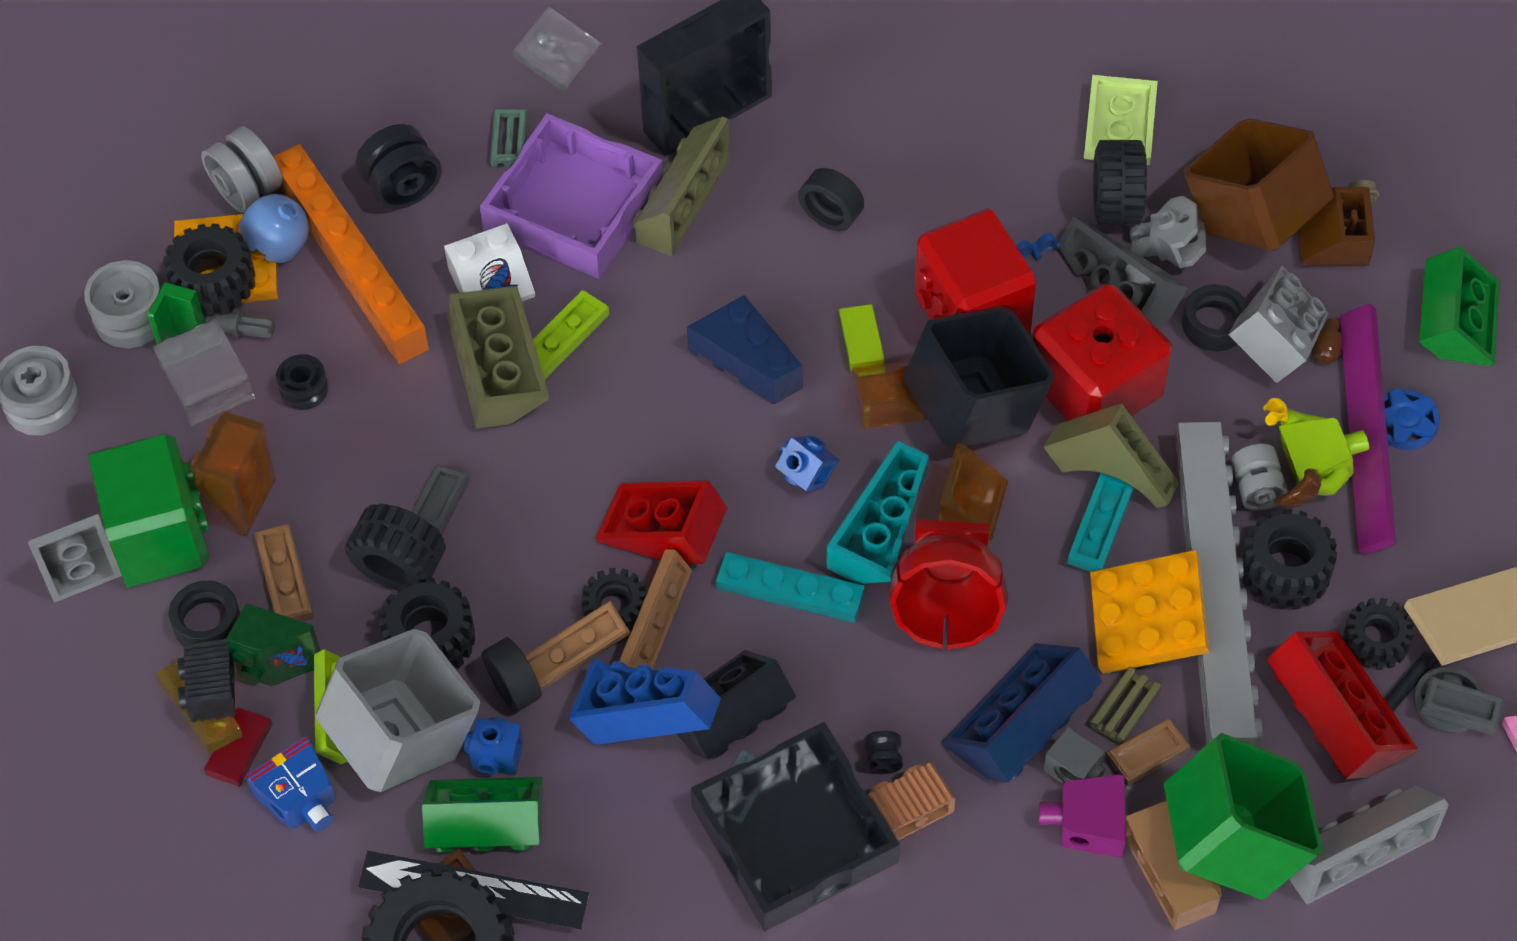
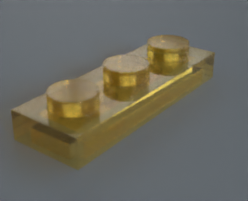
(211, 733)

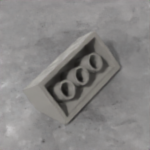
(1371, 840)

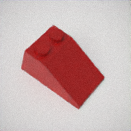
(664, 517)

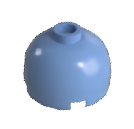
(275, 227)

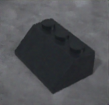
(750, 692)

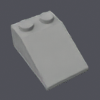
(75, 558)

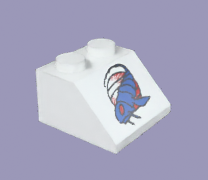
(489, 262)

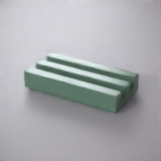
(508, 157)

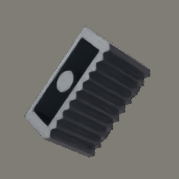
(208, 681)

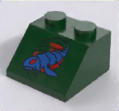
(271, 646)

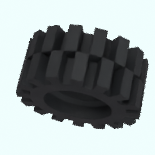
(615, 585)
(1383, 616)

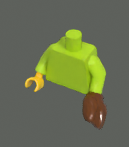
(1315, 452)

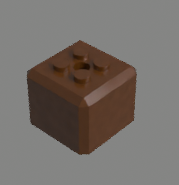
(1259, 183)

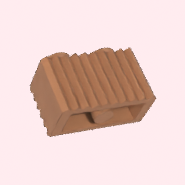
(913, 800)

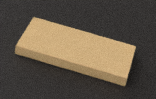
(1468, 616)

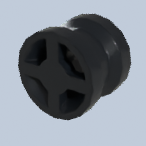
(883, 752)

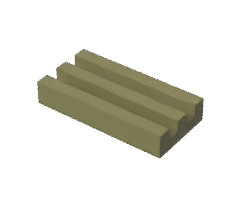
(1140, 683)

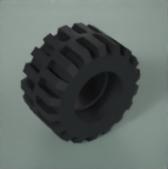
(1119, 182)
(210, 248)
(1293, 535)
(394, 546)
(427, 603)

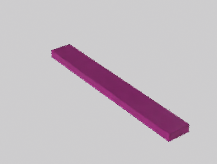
(1367, 412)

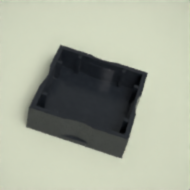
(704, 70)
(805, 830)

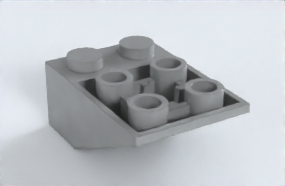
(1280, 325)

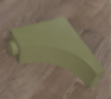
(1115, 446)

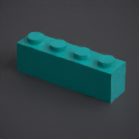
(875, 528)

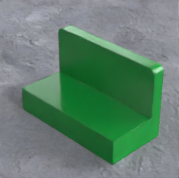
(174, 312)

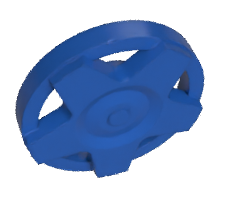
(1409, 418)

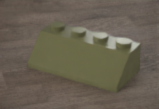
(684, 187)
(496, 355)

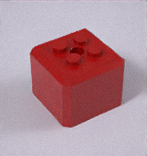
(973, 268)
(1103, 374)

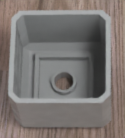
(397, 709)

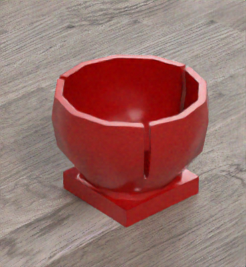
(952, 578)

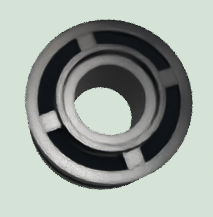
(303, 394)

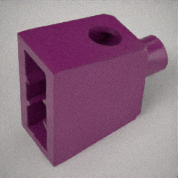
(1089, 815)

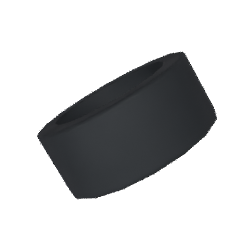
(840, 189)
(1209, 296)
(196, 594)
(511, 674)

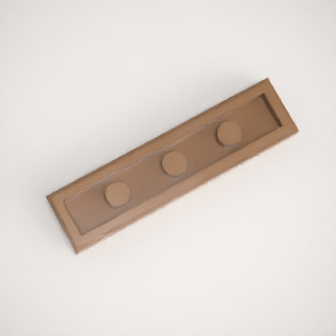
(657, 611)

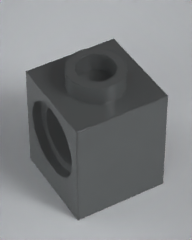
(1074, 758)

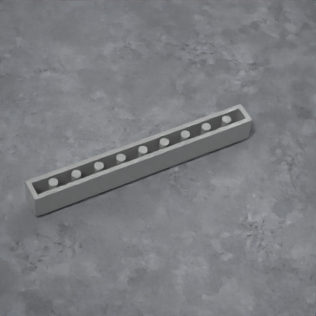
(1209, 530)

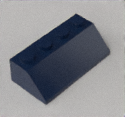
(1024, 710)

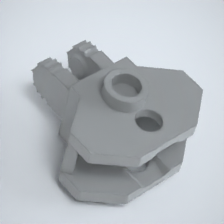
(1170, 234)

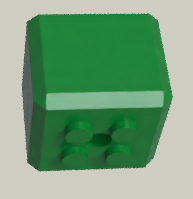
(150, 509)
(1242, 817)

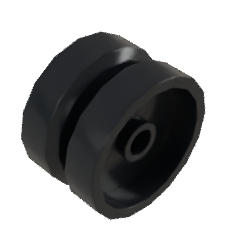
(398, 166)

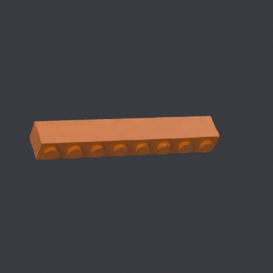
(352, 256)

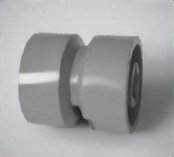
(1258, 476)

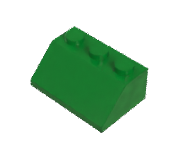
(1459, 309)
(483, 813)

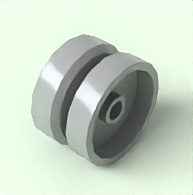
(242, 168)
(119, 302)
(38, 390)

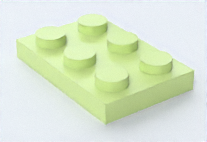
(1120, 111)

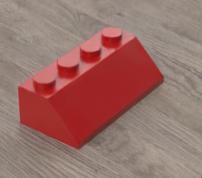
(1340, 703)

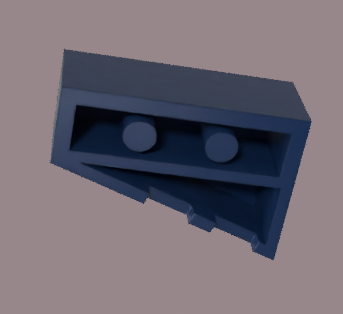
(748, 348)

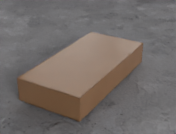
(1148, 752)

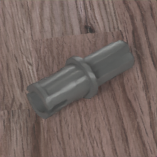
(243, 324)

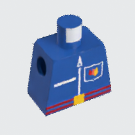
(295, 787)

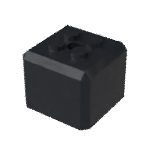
(978, 376)

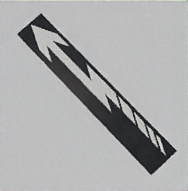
(518, 896)

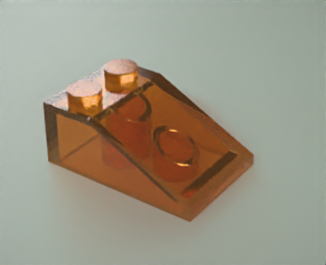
(235, 469)

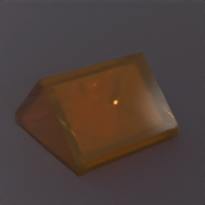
(972, 491)

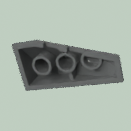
(1106, 261)

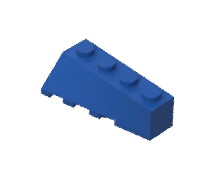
(641, 702)

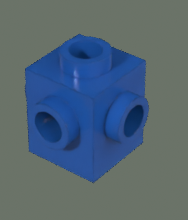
(806, 462)
(494, 746)

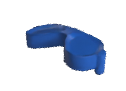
(1044, 243)

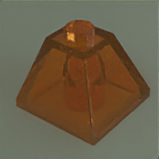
(885, 396)

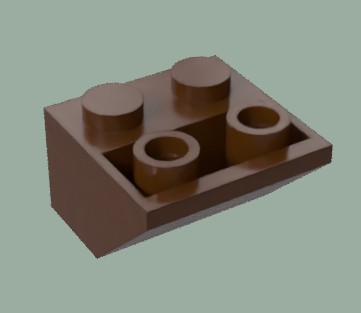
(1341, 231)

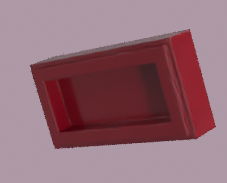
(235, 759)

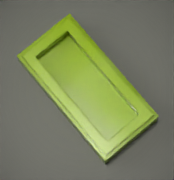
(861, 336)

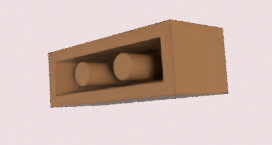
(1181, 894)

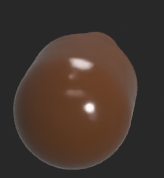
(1328, 344)

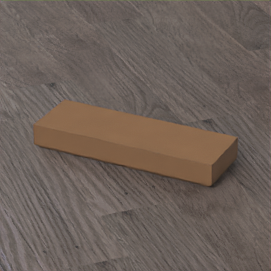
(283, 572)
(577, 644)

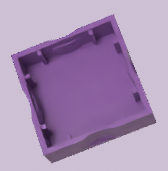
(572, 195)

